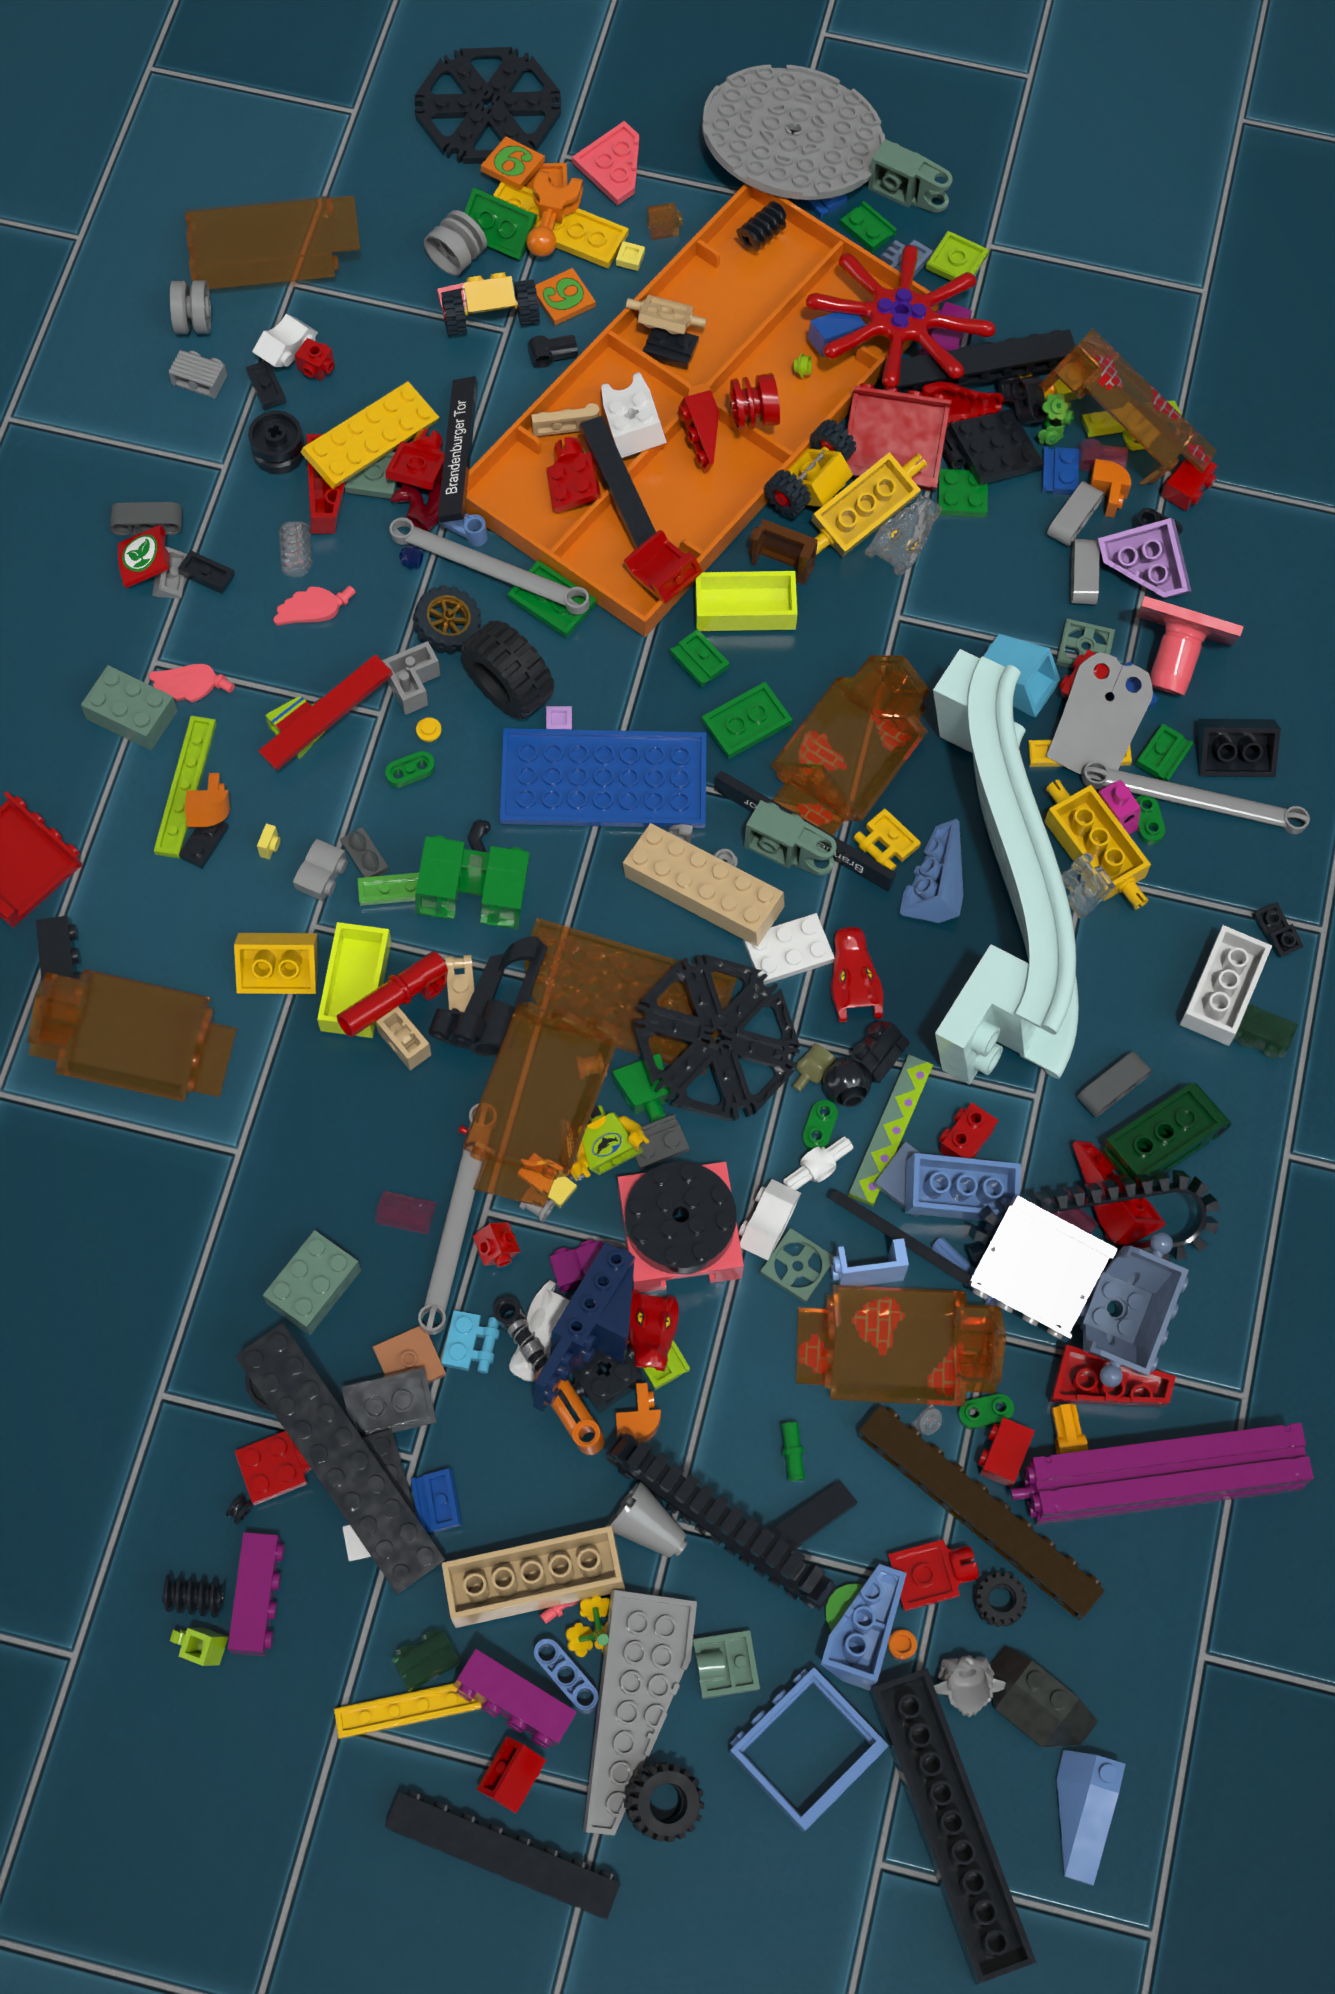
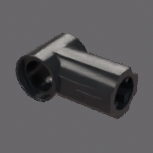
(545, 350)

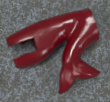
(421, 515)

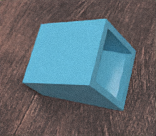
(1037, 669)

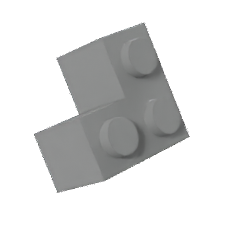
(409, 672)

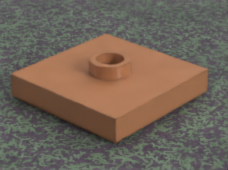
(408, 1352)

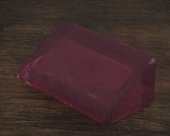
(405, 1212)

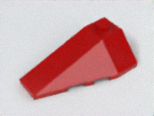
(1124, 1220)

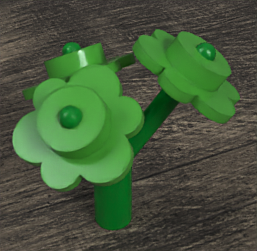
(1055, 408)

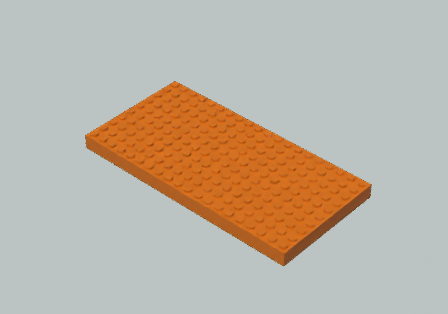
(751, 329)

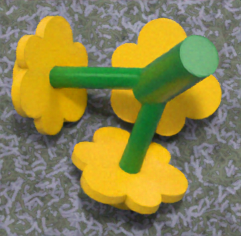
(579, 1636)

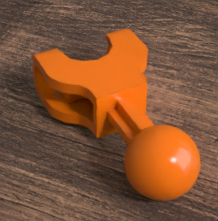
(553, 207)

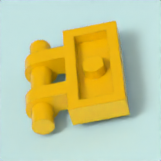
(892, 835)

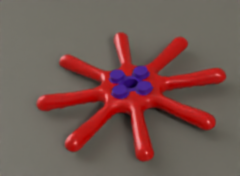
(900, 315)

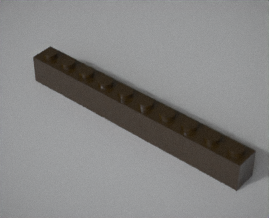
(981, 1513)

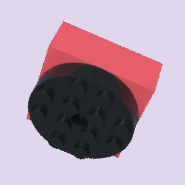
(674, 1249)

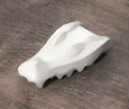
(541, 1318)

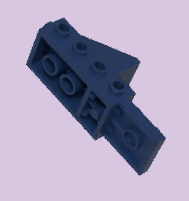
(591, 1322)

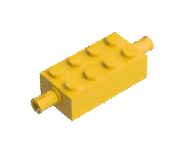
(867, 504)
(1088, 826)

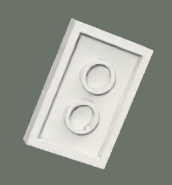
(791, 949)

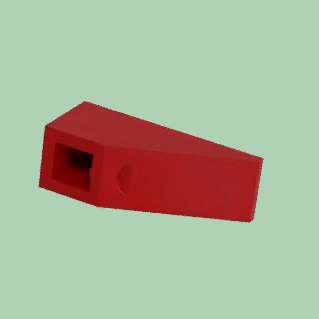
(701, 421)

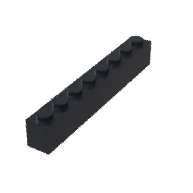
(990, 361)
(502, 1855)

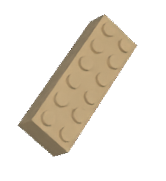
(704, 884)
(532, 1576)

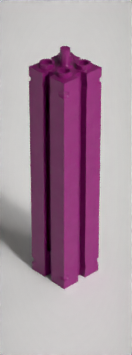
(1165, 1474)

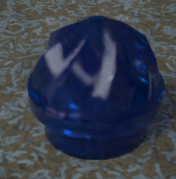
(411, 557)

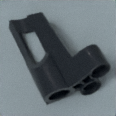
(485, 1019)

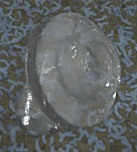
(928, 1421)

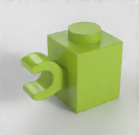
(200, 1645)

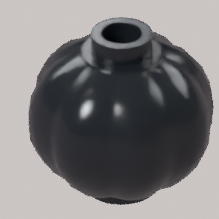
(846, 1082)

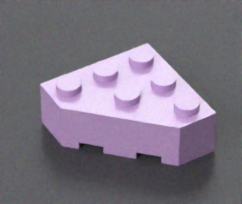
(1149, 557)

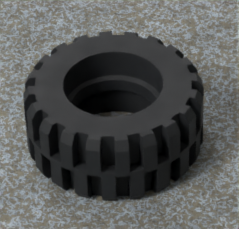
(507, 669)

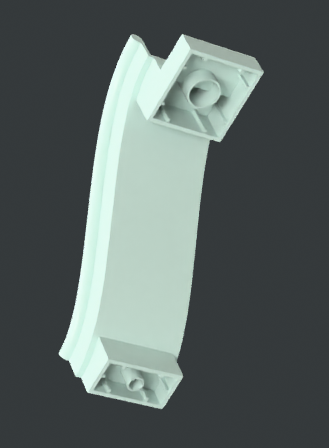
(1007, 999)

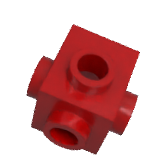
(314, 359)
(496, 1244)

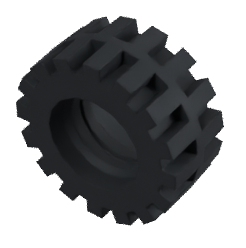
(1006, 1582)

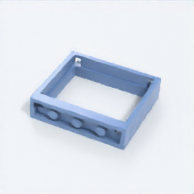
(764, 1720)

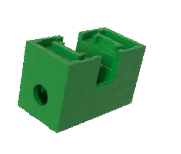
(452, 870)

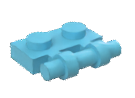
(462, 1339)

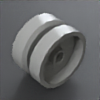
(190, 307)

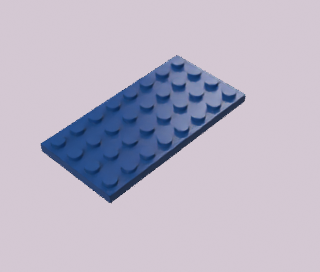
(603, 778)

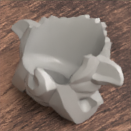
(968, 1683)

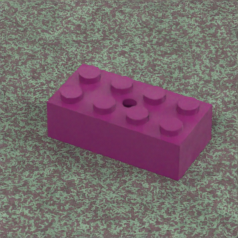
(514, 1699)

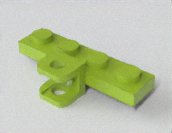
(1103, 423)

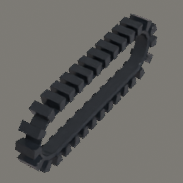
(1146, 1189)
(721, 1522)

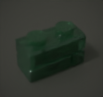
(1265, 1032)
(425, 1660)

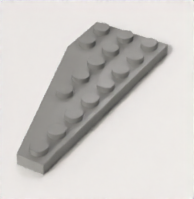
(638, 1679)

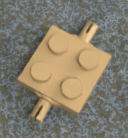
(665, 314)

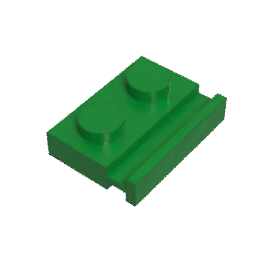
(868, 227)
(699, 658)
(1164, 753)

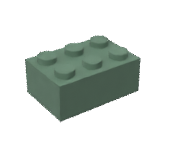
(129, 707)
(312, 1282)

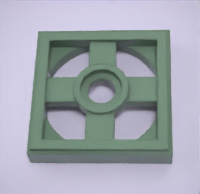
(1072, 626)
(779, 1254)

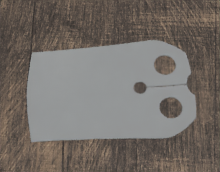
(1097, 727)

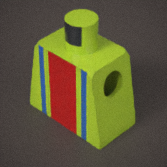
(288, 713)

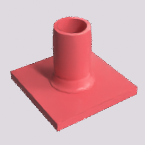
(1182, 642)

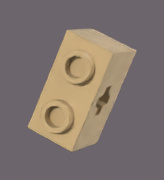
(403, 1038)

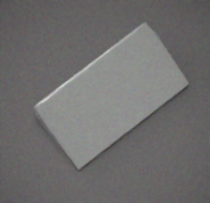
(170, 583)

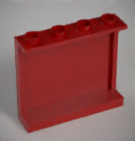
(899, 425)
(30, 860)

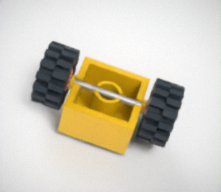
(490, 295)
(816, 473)

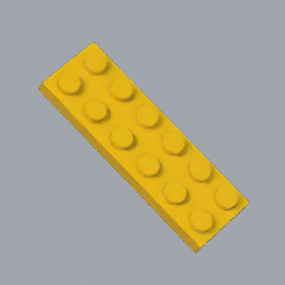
(579, 232)
(369, 435)

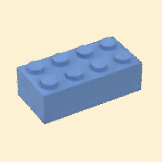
(958, 1186)

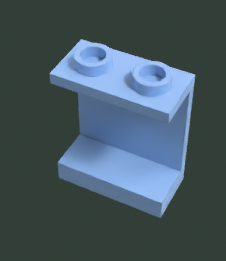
(873, 1273)

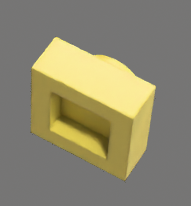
(630, 256)
(268, 841)

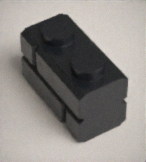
(880, 1049)

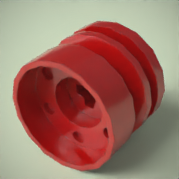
(755, 401)

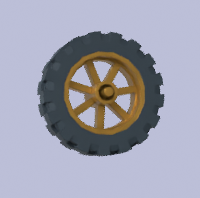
(446, 597)

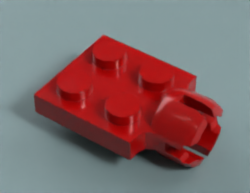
(418, 461)
(572, 476)
(272, 1467)
(933, 1573)

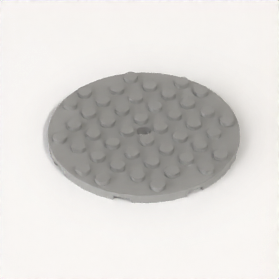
(750, 133)

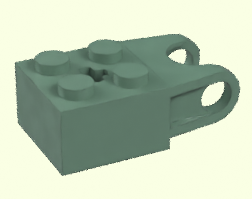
(908, 177)
(787, 839)

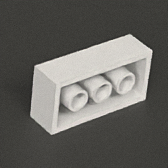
(1226, 985)

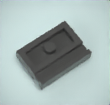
(665, 1142)

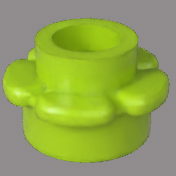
(803, 365)

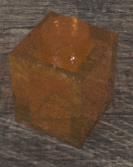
(663, 221)

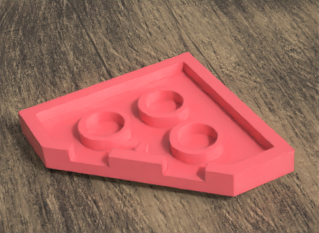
(612, 162)

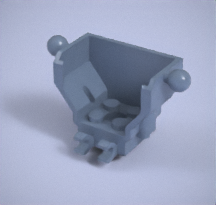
(1145, 1301)

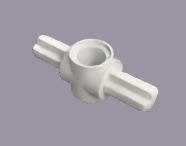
(818, 1164)

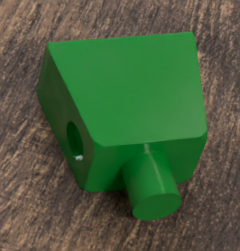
(636, 1090)

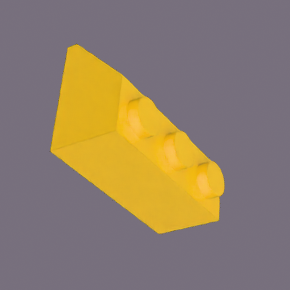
(276, 963)

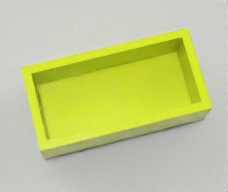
(746, 601)
(353, 971)

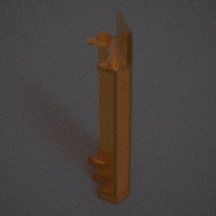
(270, 240)
(538, 1101)

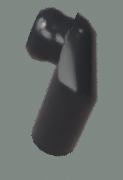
(476, 833)

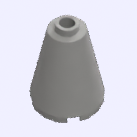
(647, 1523)

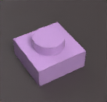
(559, 717)

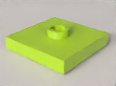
(956, 256)

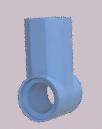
(466, 529)

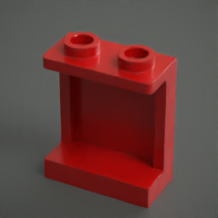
(662, 567)

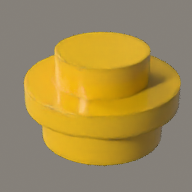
(428, 729)

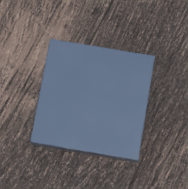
(893, 1178)

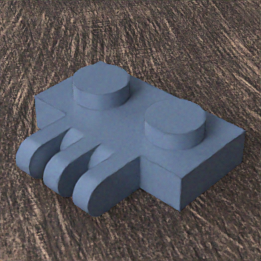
(894, 253)

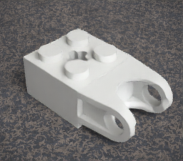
(632, 417)

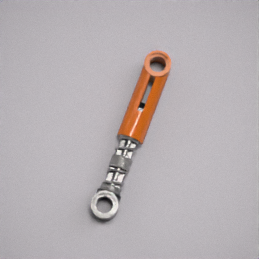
(534, 1353)

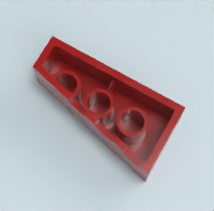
(323, 500)

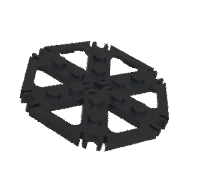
(472, 101)
(729, 1023)

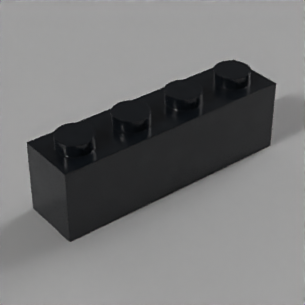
(57, 947)

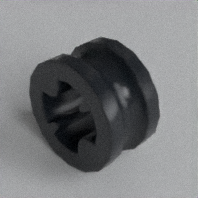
(239, 1510)

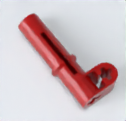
(425, 977)

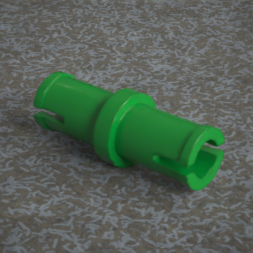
(793, 1451)

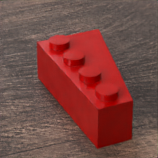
(1080, 1383)

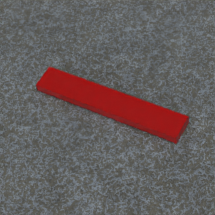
(325, 712)

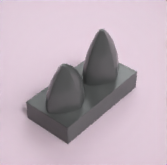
(364, 853)

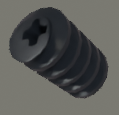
(762, 226)
(193, 1597)

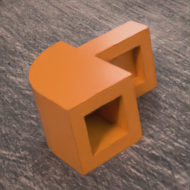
(1113, 481)
(207, 806)
(641, 1423)

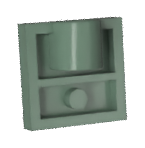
(726, 1664)

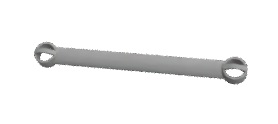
(489, 565)
(1198, 797)
(451, 1240)

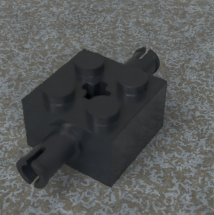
(608, 1390)

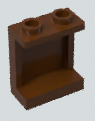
(784, 546)

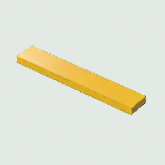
(401, 1710)

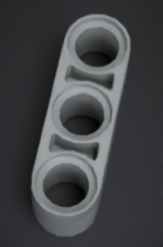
(1075, 513)
(1085, 571)

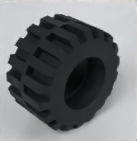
(687, 1808)

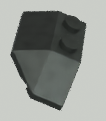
(1039, 1702)

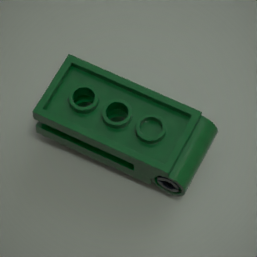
(1166, 1134)

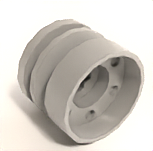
(455, 242)

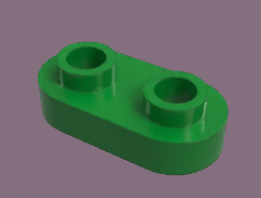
(409, 769)
(1150, 818)
(820, 1124)
(986, 1411)

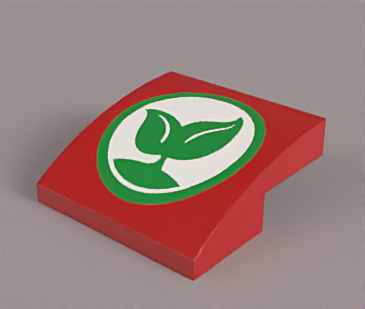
(143, 556)

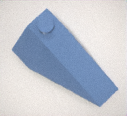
(938, 881)
(861, 1636)
(1087, 1800)

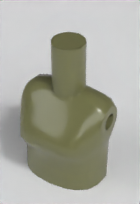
(813, 1066)

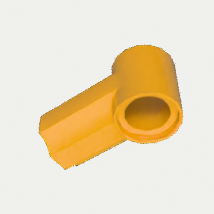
(1068, 1430)

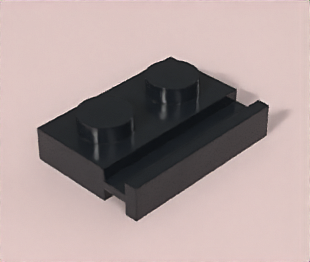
(671, 348)

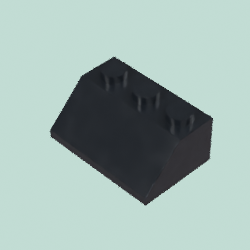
(1238, 747)

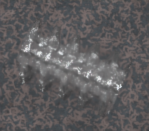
(295, 548)

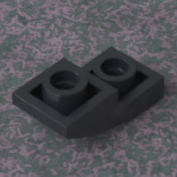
(1277, 930)

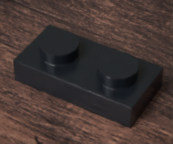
(265, 384)
(206, 571)
(203, 844)

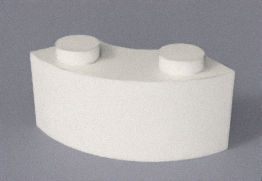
(283, 341)
(769, 1219)

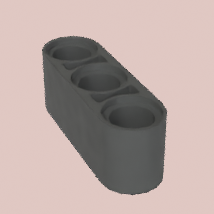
(137, 517)
(1114, 1084)

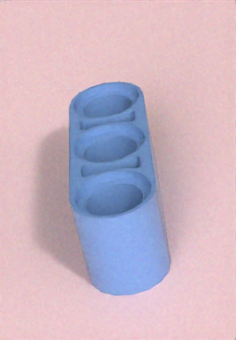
(555, 1666)

